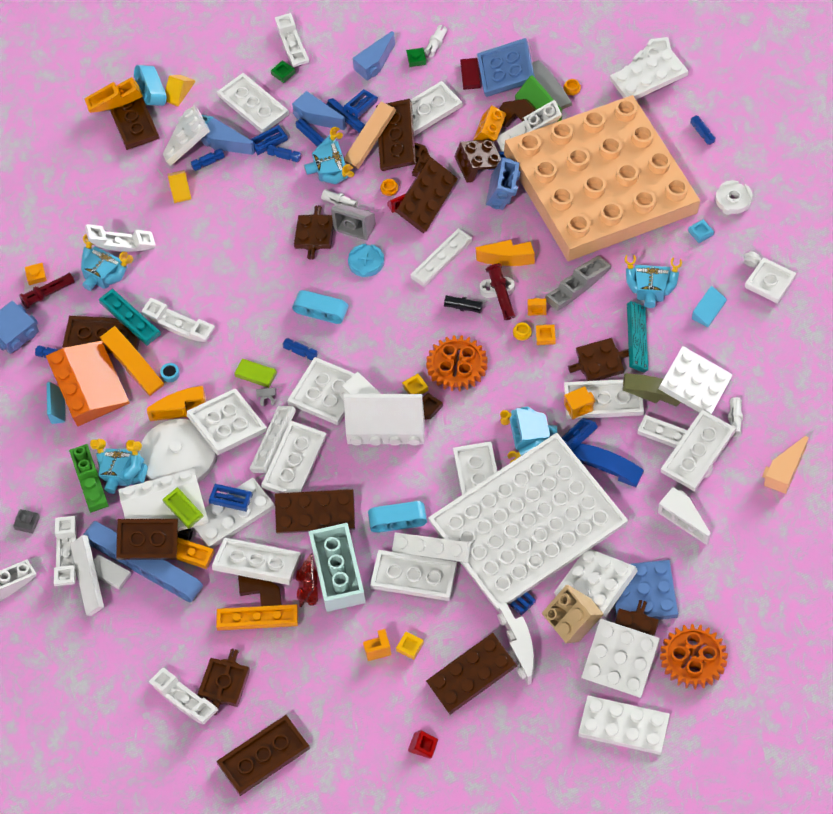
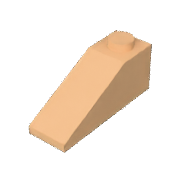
(784, 467)

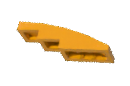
(132, 361)

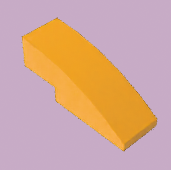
(113, 96)
(506, 253)
(176, 404)

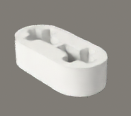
(491, 293)

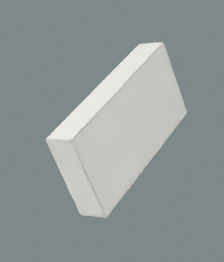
(111, 572)

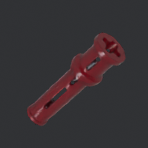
(498, 283)
(38, 294)

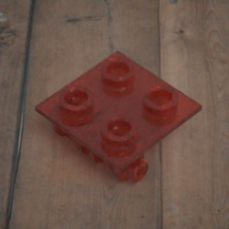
(307, 580)

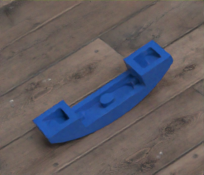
(609, 462)

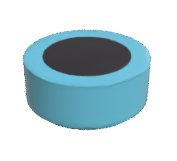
(169, 372)

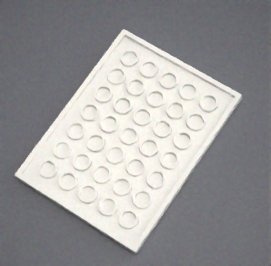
(529, 520)

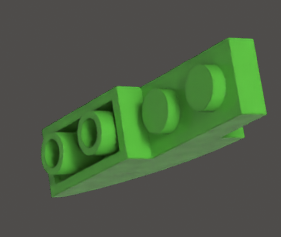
(88, 478)

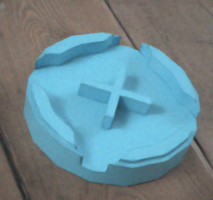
(366, 260)

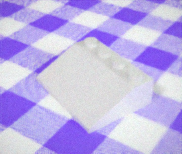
(384, 419)
(146, 501)

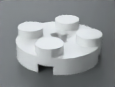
(733, 206)

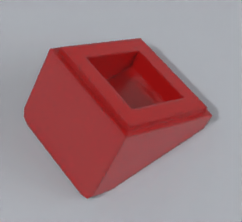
(394, 203)
(423, 744)

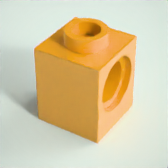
(579, 402)

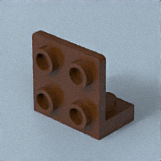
(476, 156)

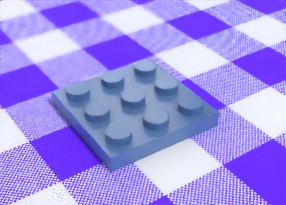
(505, 67)
(655, 586)

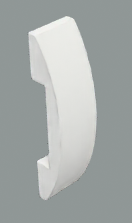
(291, 40)
(121, 242)
(177, 323)
(65, 567)
(182, 697)

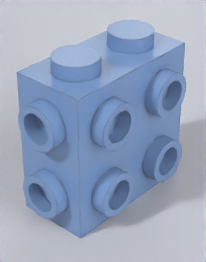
(503, 183)
(15, 327)

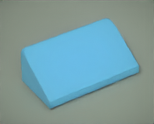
(708, 307)
(55, 404)

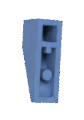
(372, 59)
(317, 112)
(226, 139)

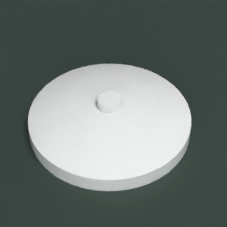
(176, 448)

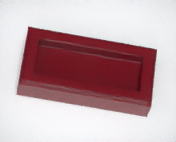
(470, 73)

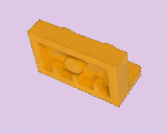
(490, 124)

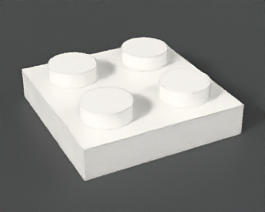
(770, 280)

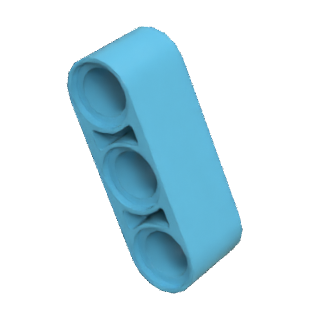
(150, 85)
(320, 307)
(397, 516)

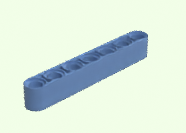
(157, 571)

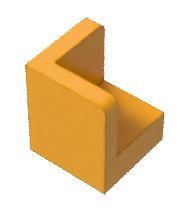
(377, 647)

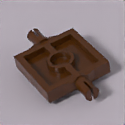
(314, 232)
(599, 360)
(637, 619)
(224, 681)

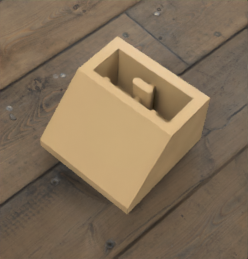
(572, 614)

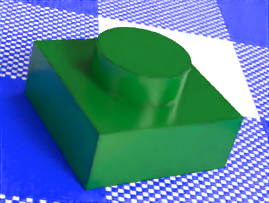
(416, 57)
(283, 71)

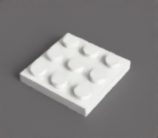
(695, 381)
(319, 391)
(226, 421)
(599, 578)
(620, 658)

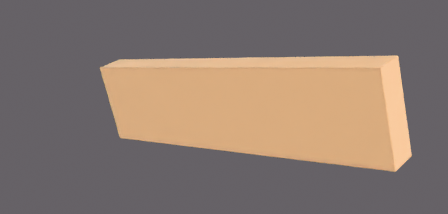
(369, 135)

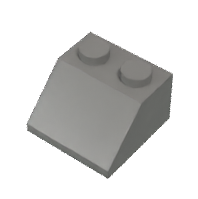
(353, 221)

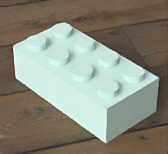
(337, 567)

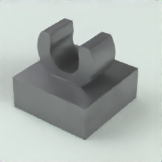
(266, 393)
(26, 521)

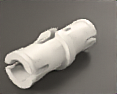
(435, 40)
(338, 198)
(735, 415)

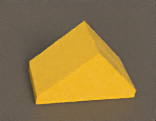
(178, 88)
(179, 186)

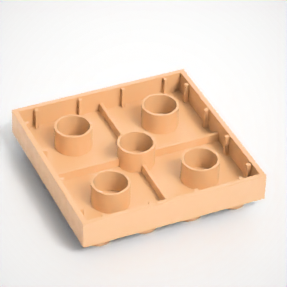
(601, 177)

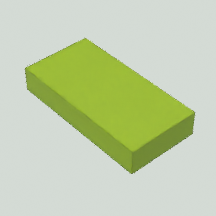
(255, 373)
(182, 508)

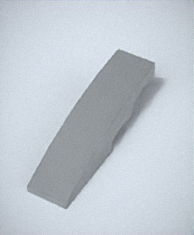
(551, 85)
(580, 281)

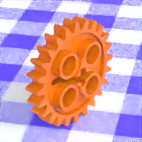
(473, 365)
(707, 667)

